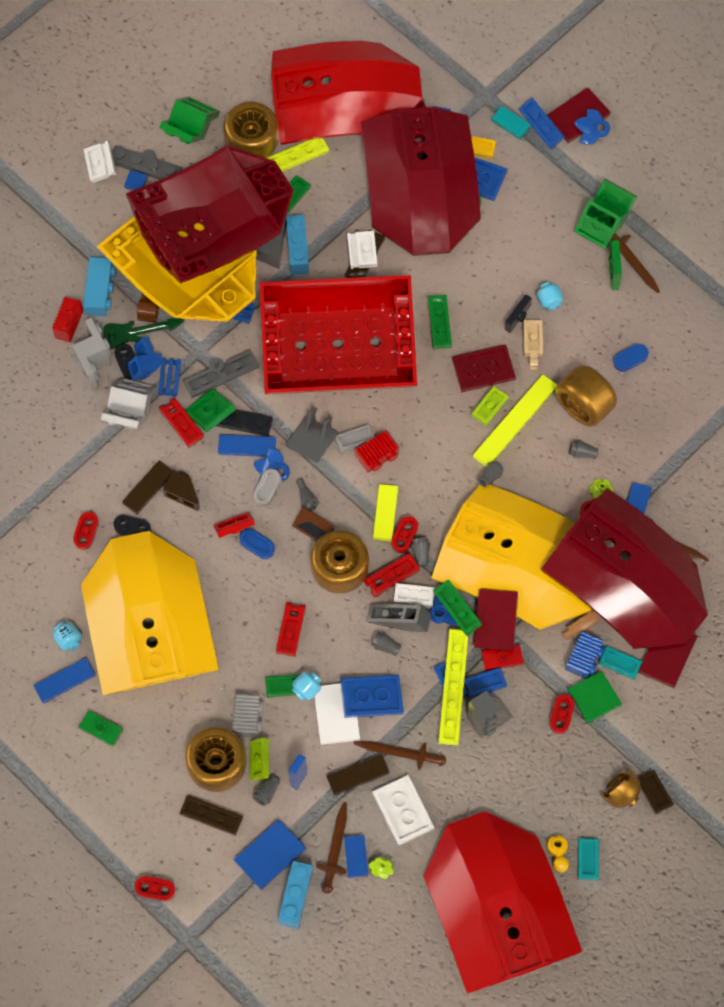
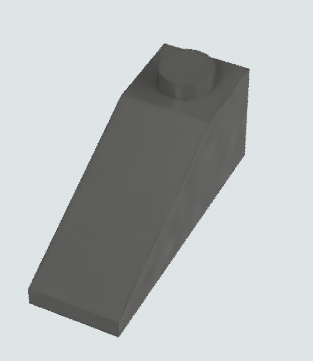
(400, 616)

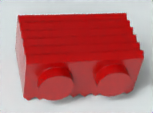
(67, 319)
(377, 452)

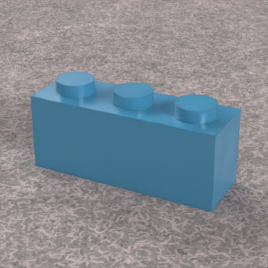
(297, 244)
(99, 287)
(295, 895)

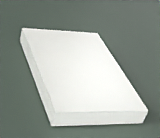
(330, 717)
(403, 810)

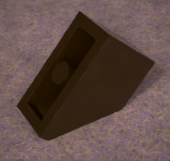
(180, 489)

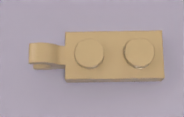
(533, 341)

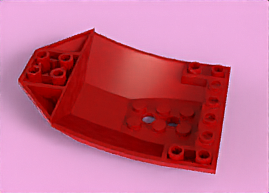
(363, 85)
(476, 873)

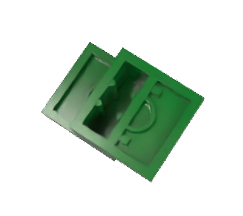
(189, 120)
(605, 213)

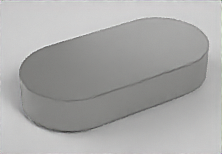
(267, 487)

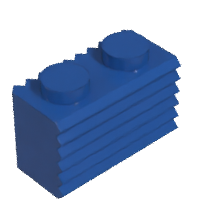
(584, 655)

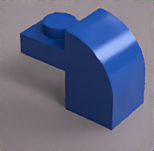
(145, 362)

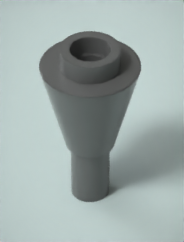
(307, 498)

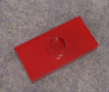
(234, 525)
(500, 658)

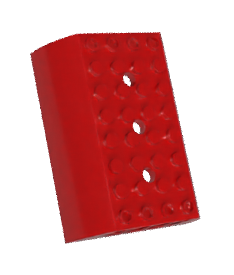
(332, 311)

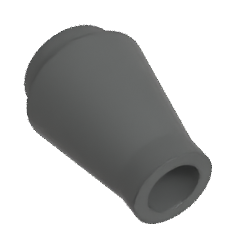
(582, 450)
(491, 473)
(421, 551)
(385, 644)
(265, 792)

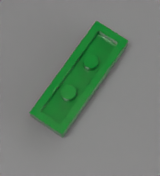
(439, 322)
(457, 607)

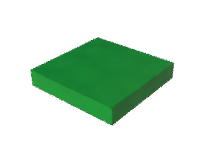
(615, 265)
(210, 410)
(594, 697)

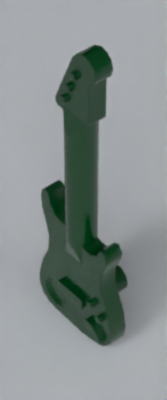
(122, 333)

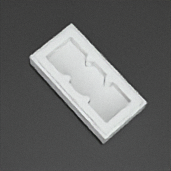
(414, 595)

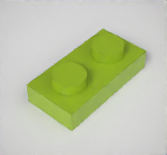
(490, 406)
(259, 759)

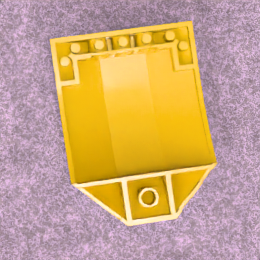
(207, 297)

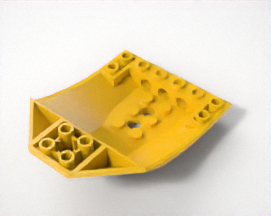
(484, 564)
(140, 580)

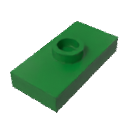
(100, 728)

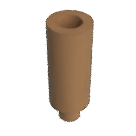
(582, 624)

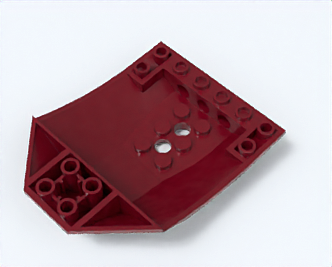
(230, 193)
(416, 201)
(647, 599)

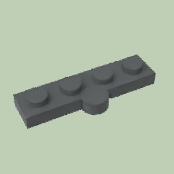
(143, 163)
(220, 373)

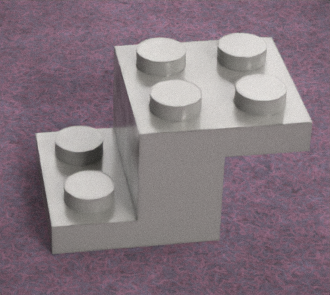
(92, 353)
(128, 403)

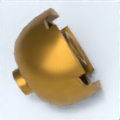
(622, 790)

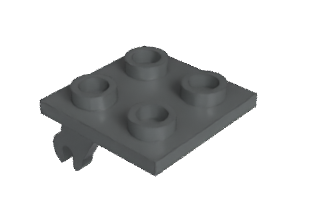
(311, 437)

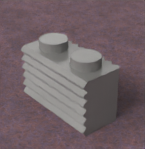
(246, 715)

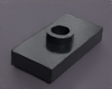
(518, 313)

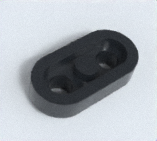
(123, 359)
(131, 526)

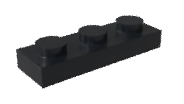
(247, 422)

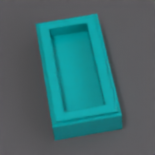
(511, 122)
(620, 662)
(588, 859)

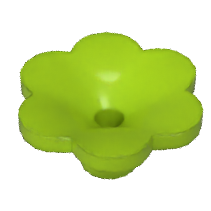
(596, 489)
(381, 867)

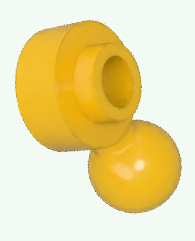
(560, 863)

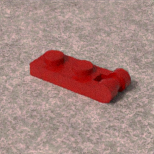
(181, 423)
(392, 574)
(290, 630)

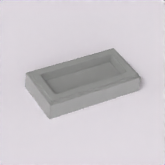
(353, 438)

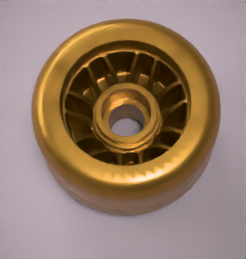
(252, 128)
(586, 395)
(339, 575)
(210, 745)

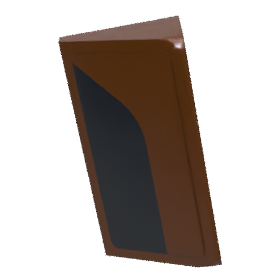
(312, 525)

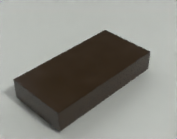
(655, 792)

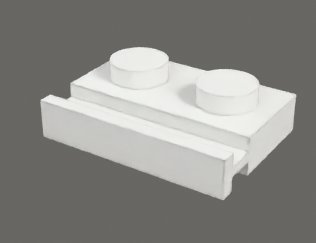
(100, 161)
(362, 249)

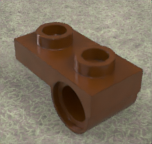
(147, 310)

